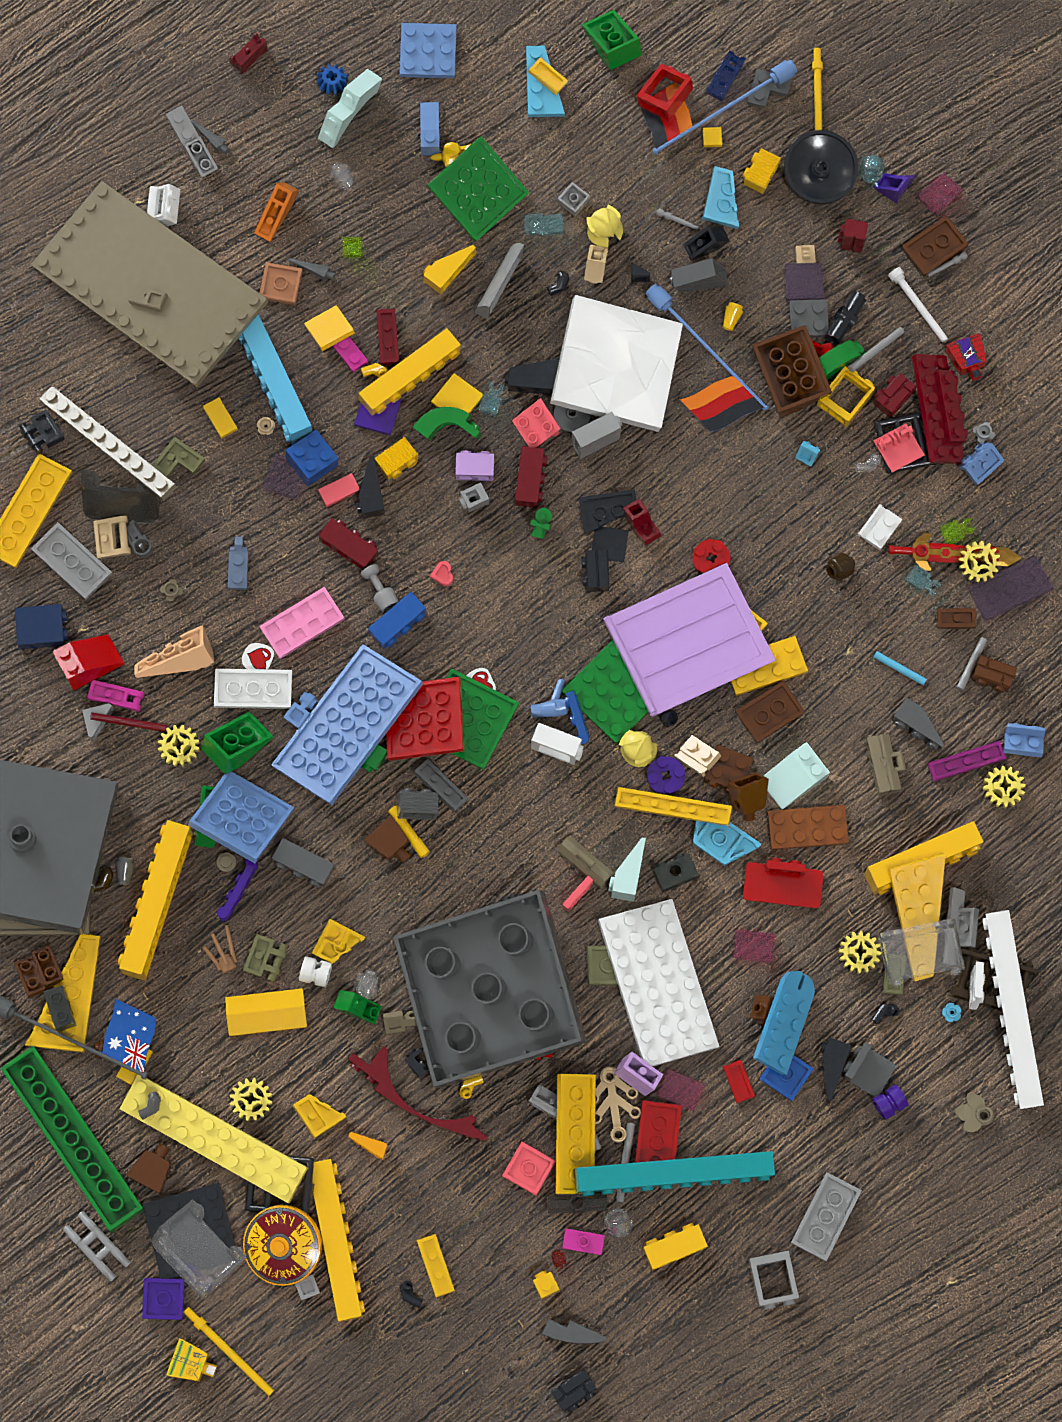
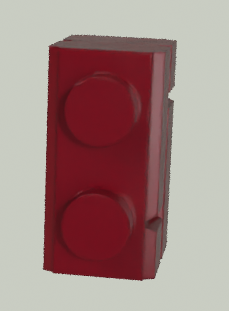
(853, 235)
(894, 395)

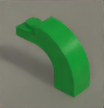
(840, 357)
(440, 417)

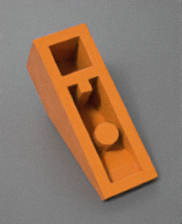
(276, 210)

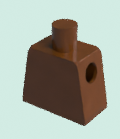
(748, 794)
(389, 841)
(152, 1169)

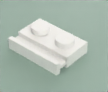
(880, 527)
(976, 985)

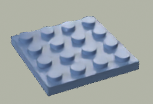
(241, 816)

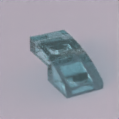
(544, 225)

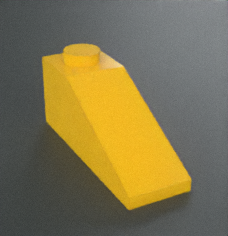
(445, 270)

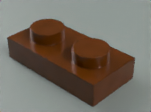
(956, 618)

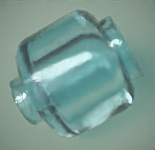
(871, 168)

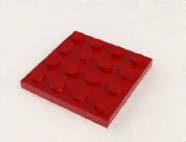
(429, 722)

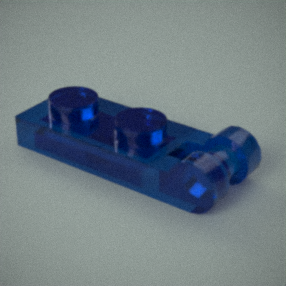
(725, 76)

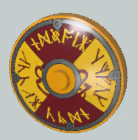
(282, 1245)

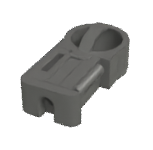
(136, 538)

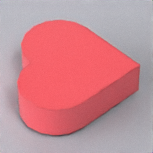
(442, 574)

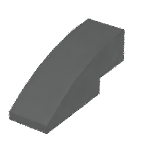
(572, 1334)

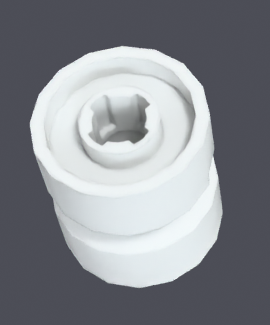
(315, 972)

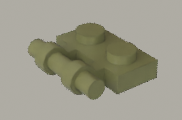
(259, 956)

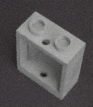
(769, 1259)

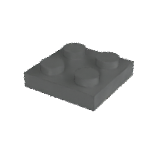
(809, 313)

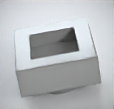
(307, 1287)

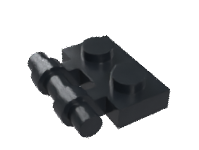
(47, 429)

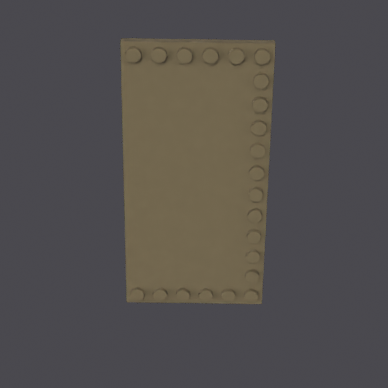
(118, 252)

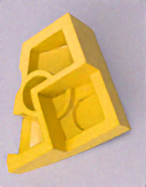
(335, 941)

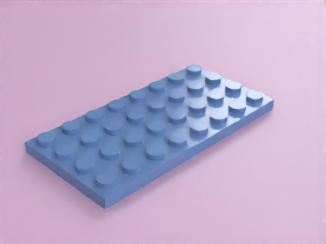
(347, 724)

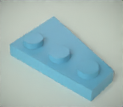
(720, 201)

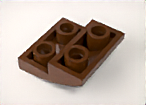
(39, 971)

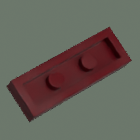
(387, 336)

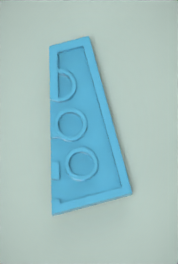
(540, 99)

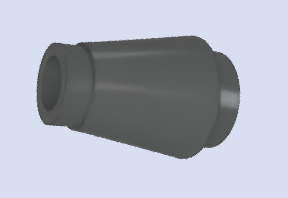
(124, 870)

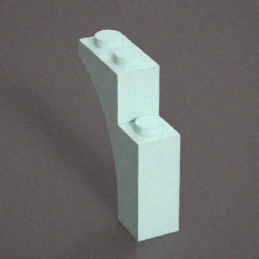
(351, 101)

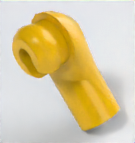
(375, 369)

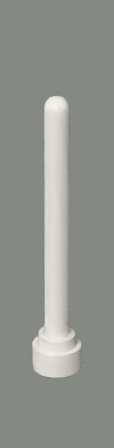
(898, 277)

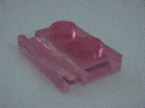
(940, 194)
(754, 946)
(681, 1090)

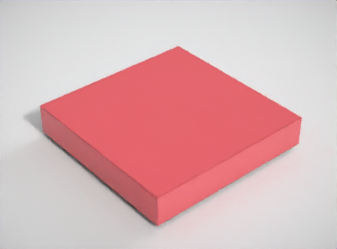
(528, 1168)

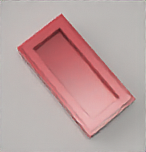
(339, 490)
(577, 894)

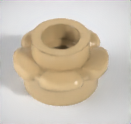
(265, 421)

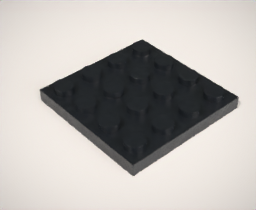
(215, 1217)

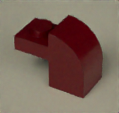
(641, 522)

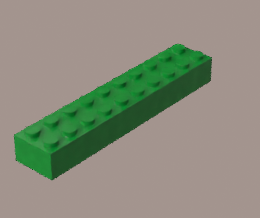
(72, 1139)

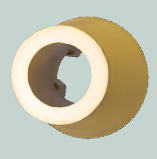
(732, 315)

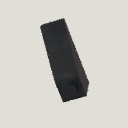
(370, 495)
(833, 1062)

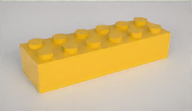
(954, 844)

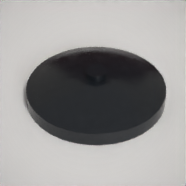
(821, 167)

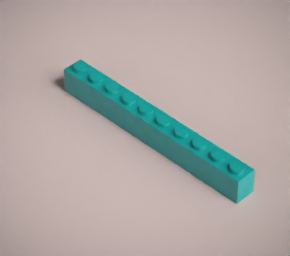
(674, 1172)

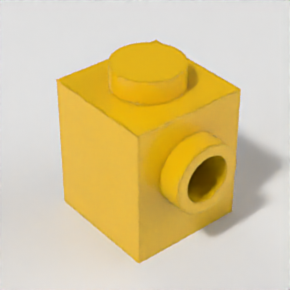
(545, 1284)

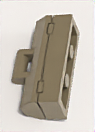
(881, 763)
(585, 862)

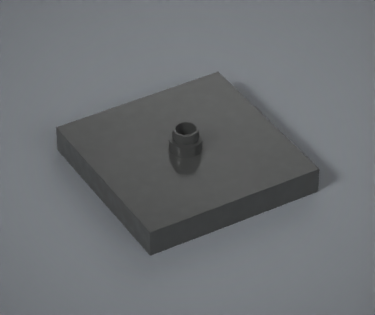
(51, 844)
(489, 989)

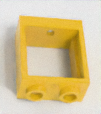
(835, 410)

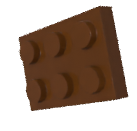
(935, 246)
(770, 712)

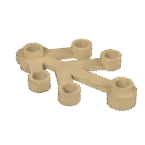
(614, 1100)

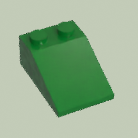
(613, 39)
(235, 742)

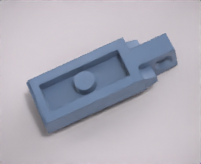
(238, 566)

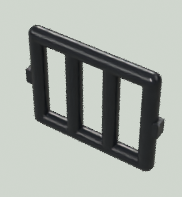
(896, 421)
(308, 1188)

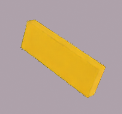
(435, 1265)

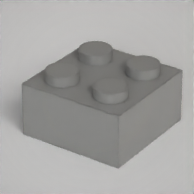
(573, 199)

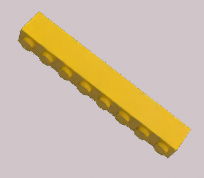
(335, 1241)

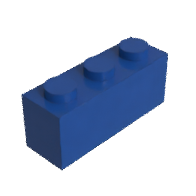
(397, 621)

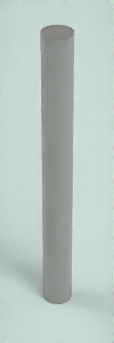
(876, 349)
(626, 1154)

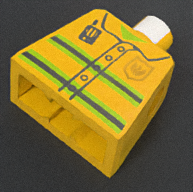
(190, 1362)

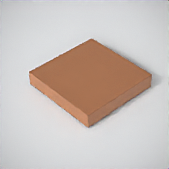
(281, 283)

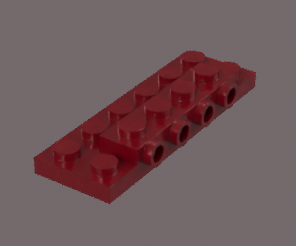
(940, 408)

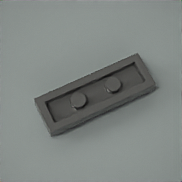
(438, 782)

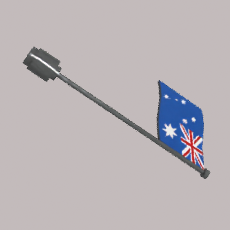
(125, 1039)

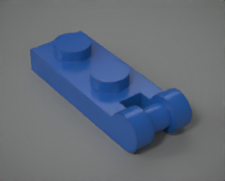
(577, 718)

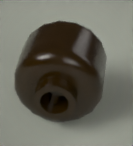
(840, 566)

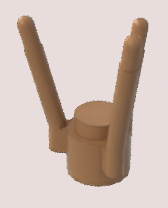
(225, 962)

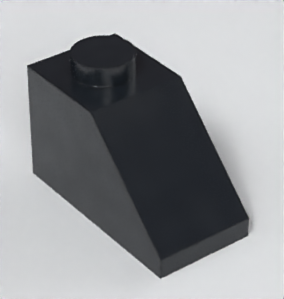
(706, 241)

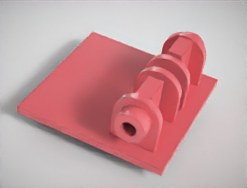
(536, 424)
(899, 447)

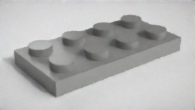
(71, 561)
(826, 1216)

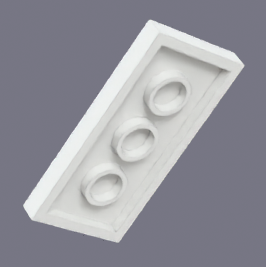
(253, 688)

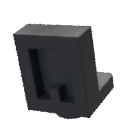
(417, 1067)

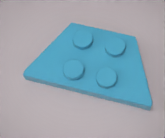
(723, 842)

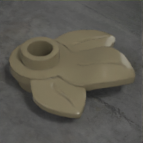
(971, 1113)

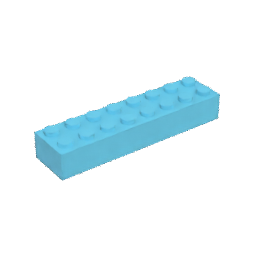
(275, 382)

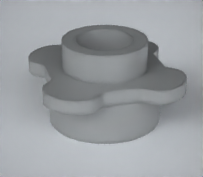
(988, 432)

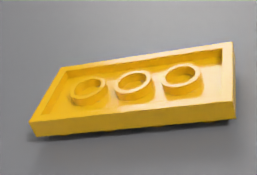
(788, 664)

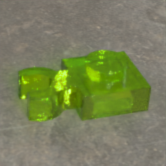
(955, 532)

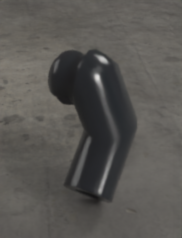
(561, 284)
(885, 1010)
(408, 1294)

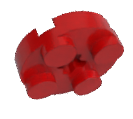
(708, 547)

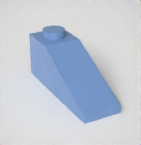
(429, 128)

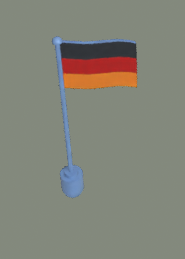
(680, 124)
(721, 401)

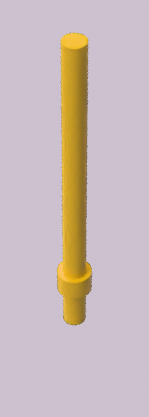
(817, 67)
(200, 1324)

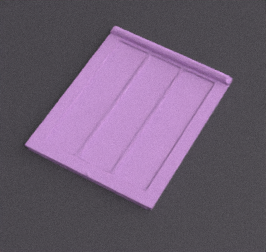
(689, 640)

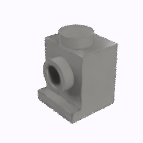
(477, 492)

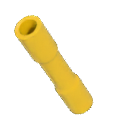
(416, 842)

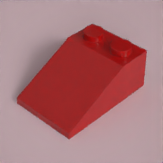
(87, 659)

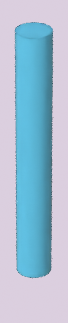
(900, 668)

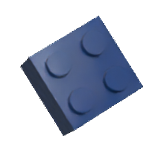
(312, 458)

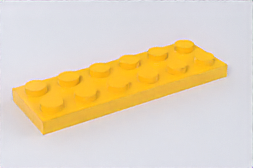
(30, 507)
(574, 1128)

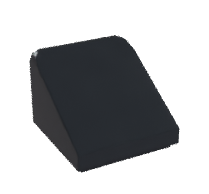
(639, 274)

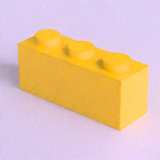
(674, 1246)

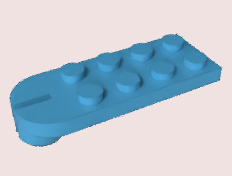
(785, 1021)

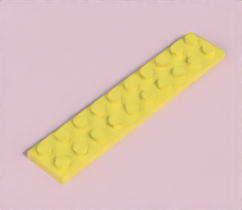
(217, 1140)

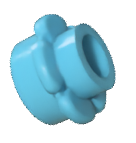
(951, 1017)

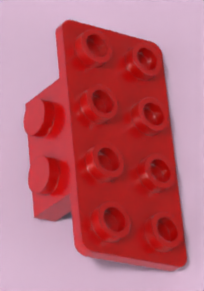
(783, 883)

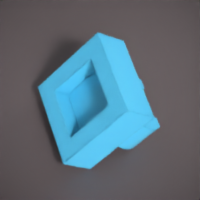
(807, 453)

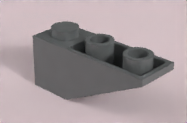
(914, 719)

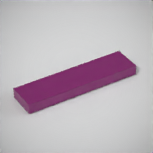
(966, 761)

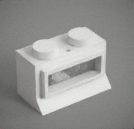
(164, 204)

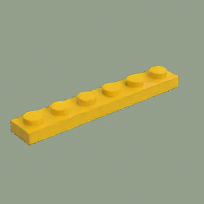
(673, 806)

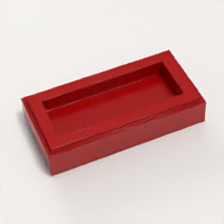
(738, 1081)

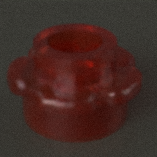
(558, 1259)

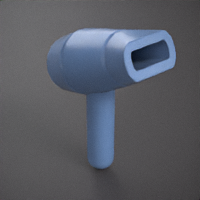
(551, 708)

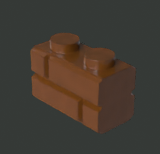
(994, 674)

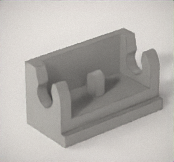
(545, 1101)

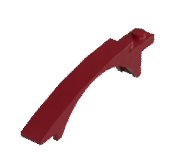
(378, 1073)

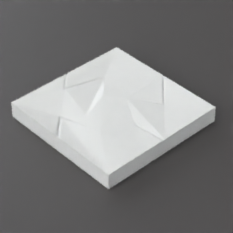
(616, 363)

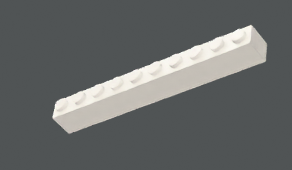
(1014, 1009)

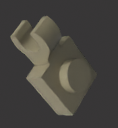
(396, 1021)

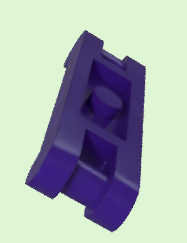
(234, 896)

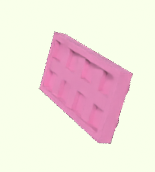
(302, 622)

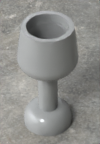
(385, 597)

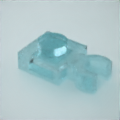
(491, 401)
(920, 579)

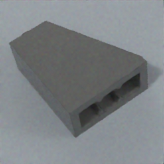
(699, 276)

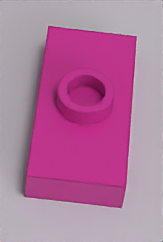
(583, 1241)

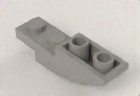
(191, 142)

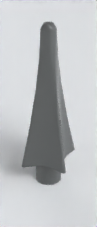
(217, 142)
(320, 271)

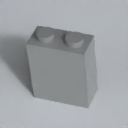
(596, 434)

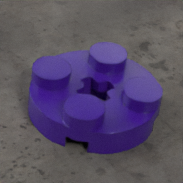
(675, 770)

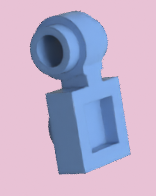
(297, 713)

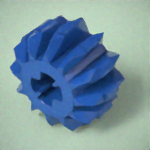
(324, 79)

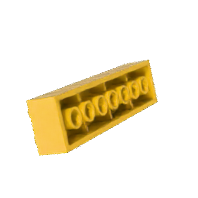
(155, 900)

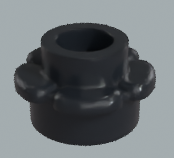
(669, 718)

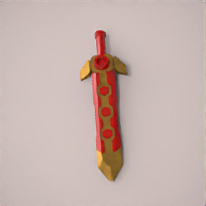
(947, 553)

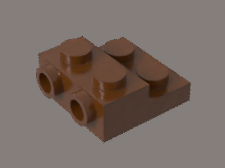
(728, 768)

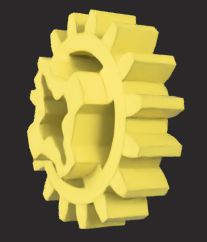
(990, 567)
(186, 744)
(1004, 795)
(851, 952)
(260, 1101)

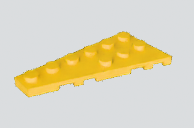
(918, 892)

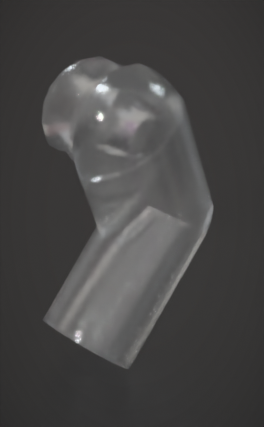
(870, 465)

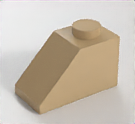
(596, 264)

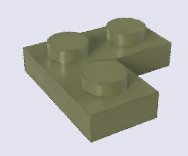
(178, 454)

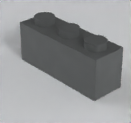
(302, 863)

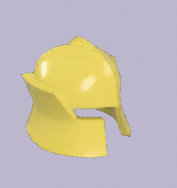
(604, 224)
(638, 748)

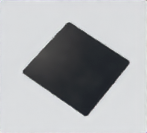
(612, 540)

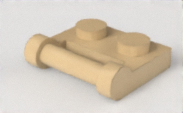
(106, 538)

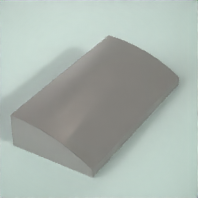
(500, 280)

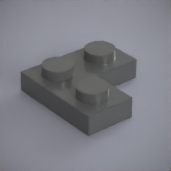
(760, 97)

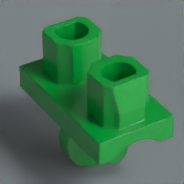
(541, 523)

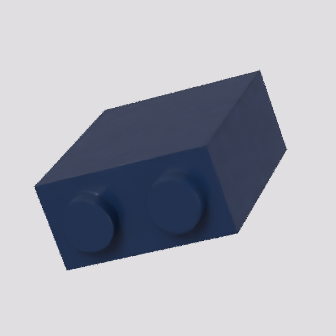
(41, 626)

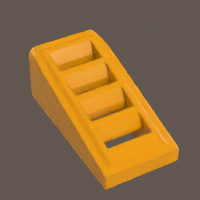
(373, 1146)

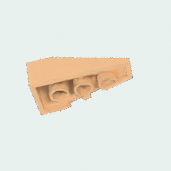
(185, 655)

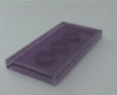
(1010, 588)

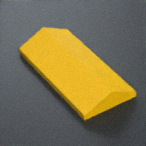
(265, 1012)

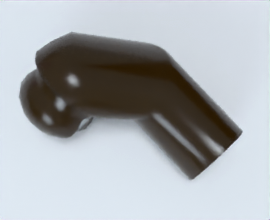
(105, 879)

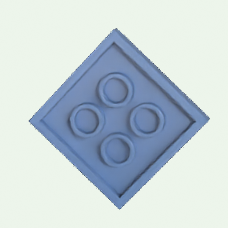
(428, 50)

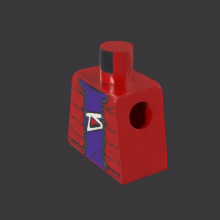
(967, 356)

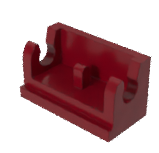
(249, 53)

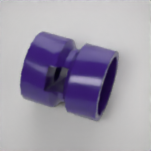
(891, 1101)

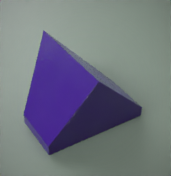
(894, 185)

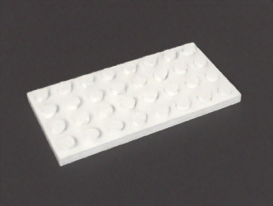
(658, 983)

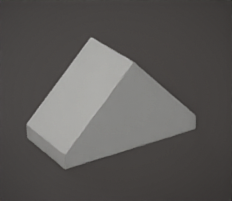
(94, 727)

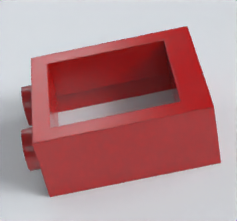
(658, 107)

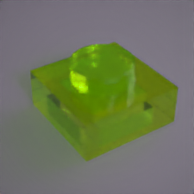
(352, 246)

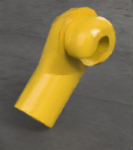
(468, 1086)

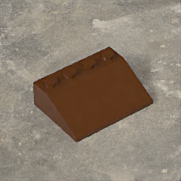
(792, 370)

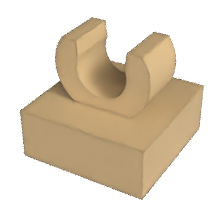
(805, 254)

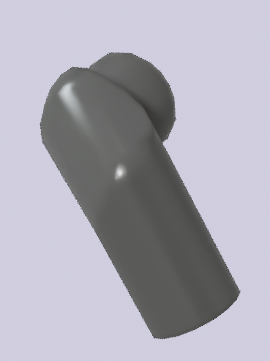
(152, 1106)

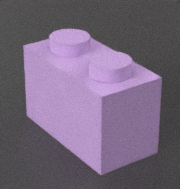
(475, 466)
(638, 1073)

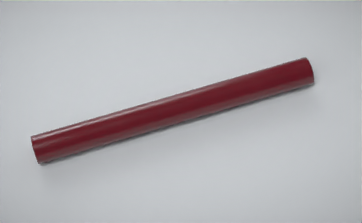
(128, 722)

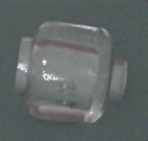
(342, 176)
(367, 984)
(618, 1223)

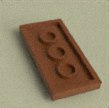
(807, 827)

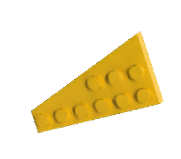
(79, 985)

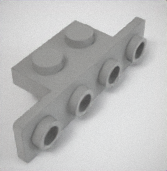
(965, 918)

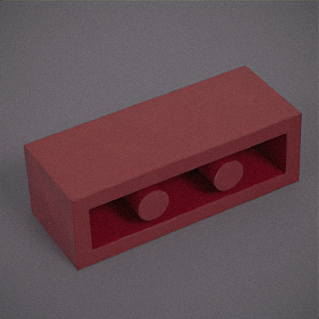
(530, 477)
(348, 543)

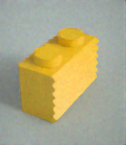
(761, 171)
(396, 459)

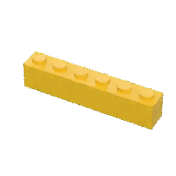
(409, 372)

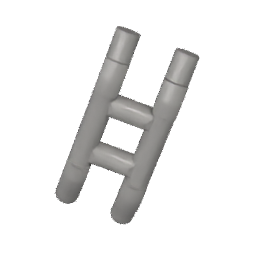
(108, 1246)

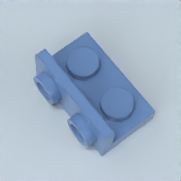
(981, 462)
(1024, 740)

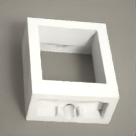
(557, 744)

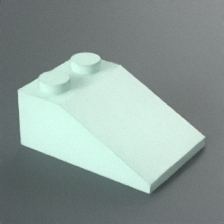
(795, 776)
(626, 877)

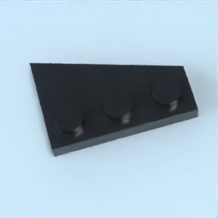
(603, 508)

